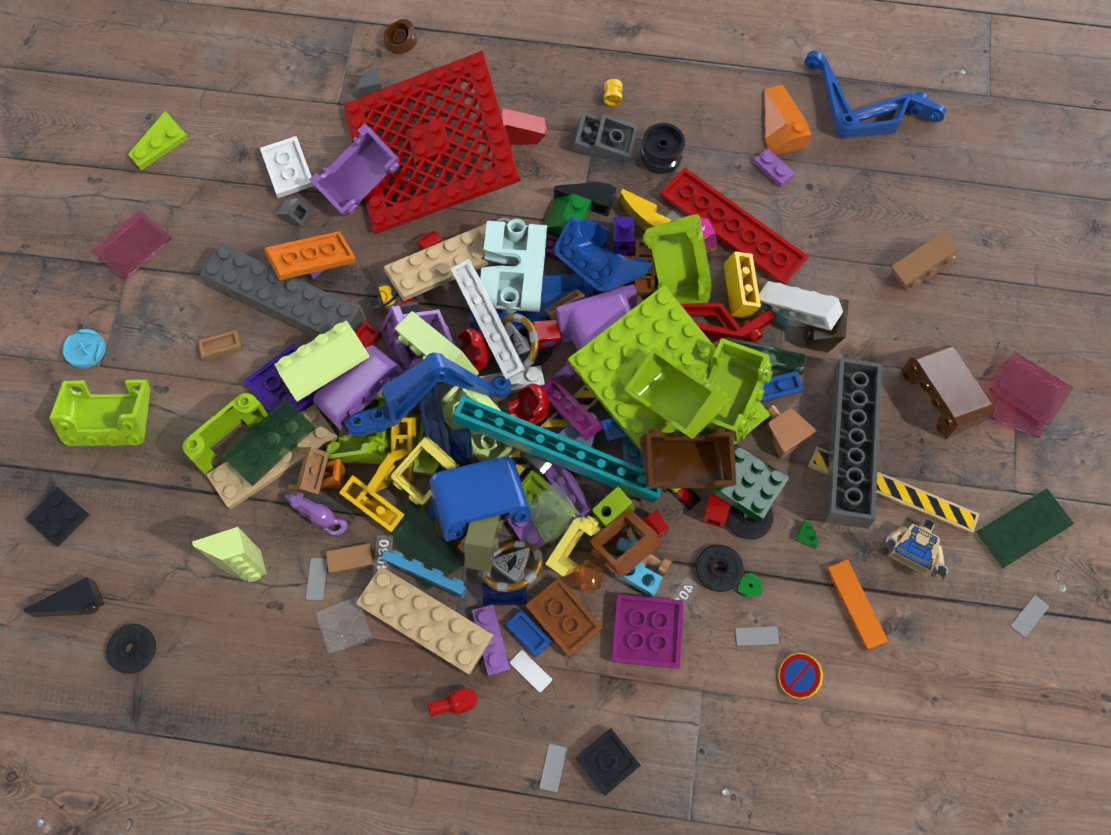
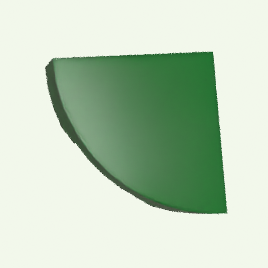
(807, 535)

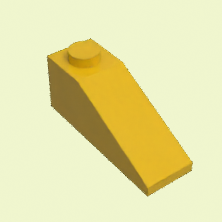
(405, 436)
(372, 503)

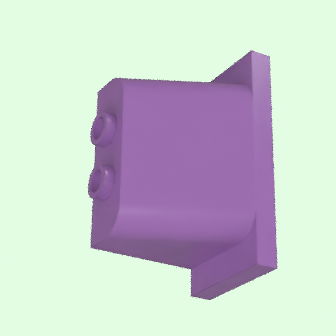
(591, 316)
(402, 354)

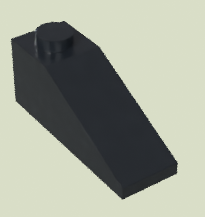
(601, 194)
(77, 599)

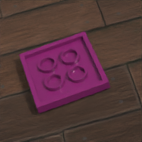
(648, 631)

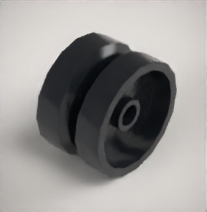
(662, 148)

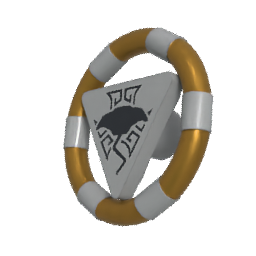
(520, 342)
(513, 566)

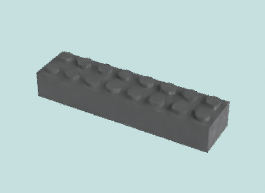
(285, 300)
(854, 444)

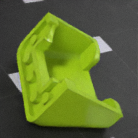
(681, 259)
(199, 444)
(362, 449)

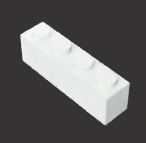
(801, 305)

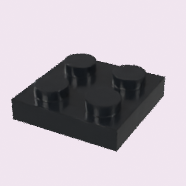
(57, 516)
(607, 761)

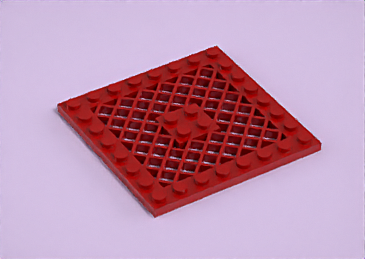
(432, 141)

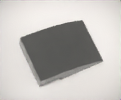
(604, 137)

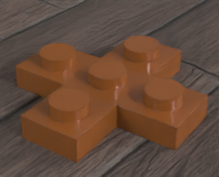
(646, 285)

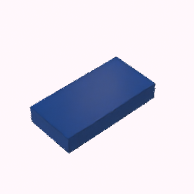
(528, 633)

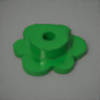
(750, 579)

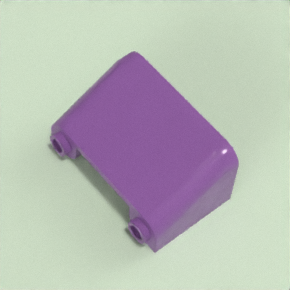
(356, 171)
(356, 388)

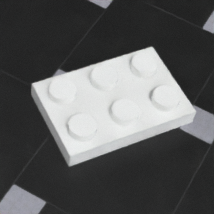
(287, 167)

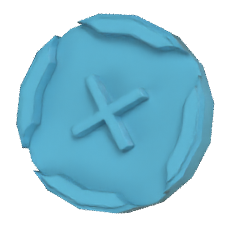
(84, 348)

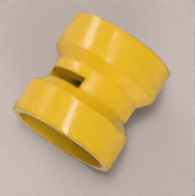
(613, 92)

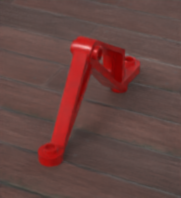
(747, 331)

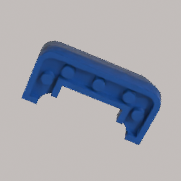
(585, 252)
(477, 494)

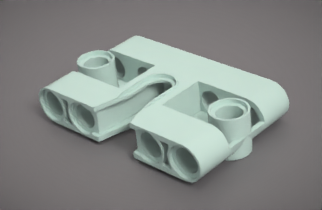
(520, 248)

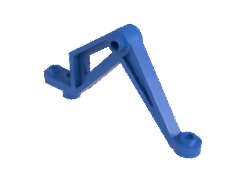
(848, 123)
(410, 387)

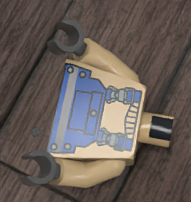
(917, 548)

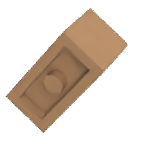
(311, 471)

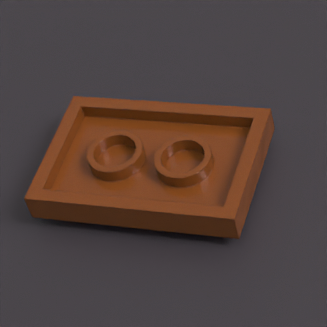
(564, 617)

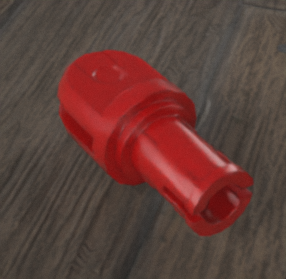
(456, 702)

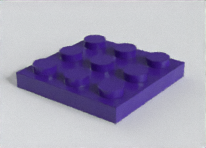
(271, 388)

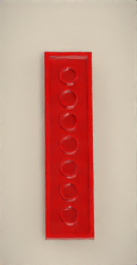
(735, 226)

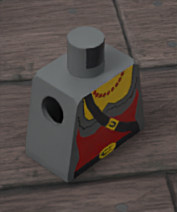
(390, 298)

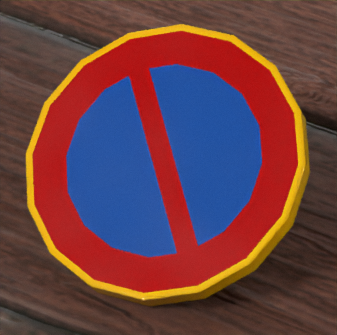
(800, 676)

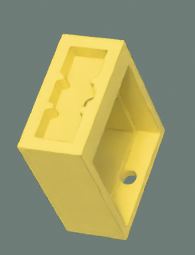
(402, 483)

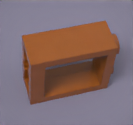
(635, 554)

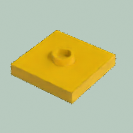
(388, 466)

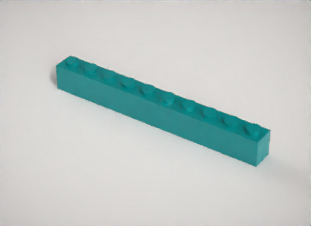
(553, 448)

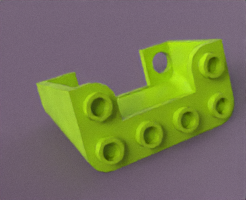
(743, 375)
(677, 392)
(102, 418)

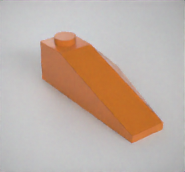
(784, 123)

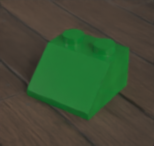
(563, 209)

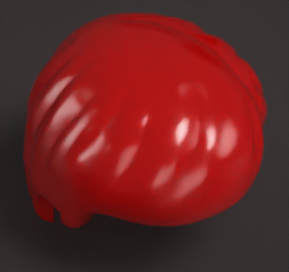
(475, 348)
(530, 404)

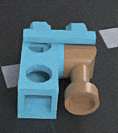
(639, 576)

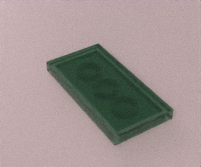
(269, 442)
(1024, 528)
(419, 541)

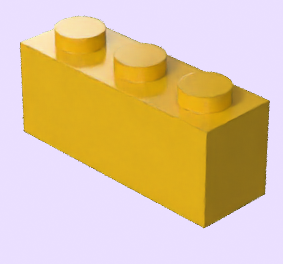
(741, 285)

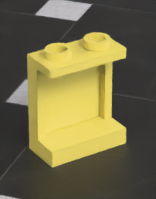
(559, 558)

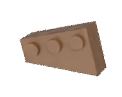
(925, 261)

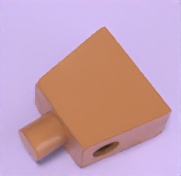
(787, 430)

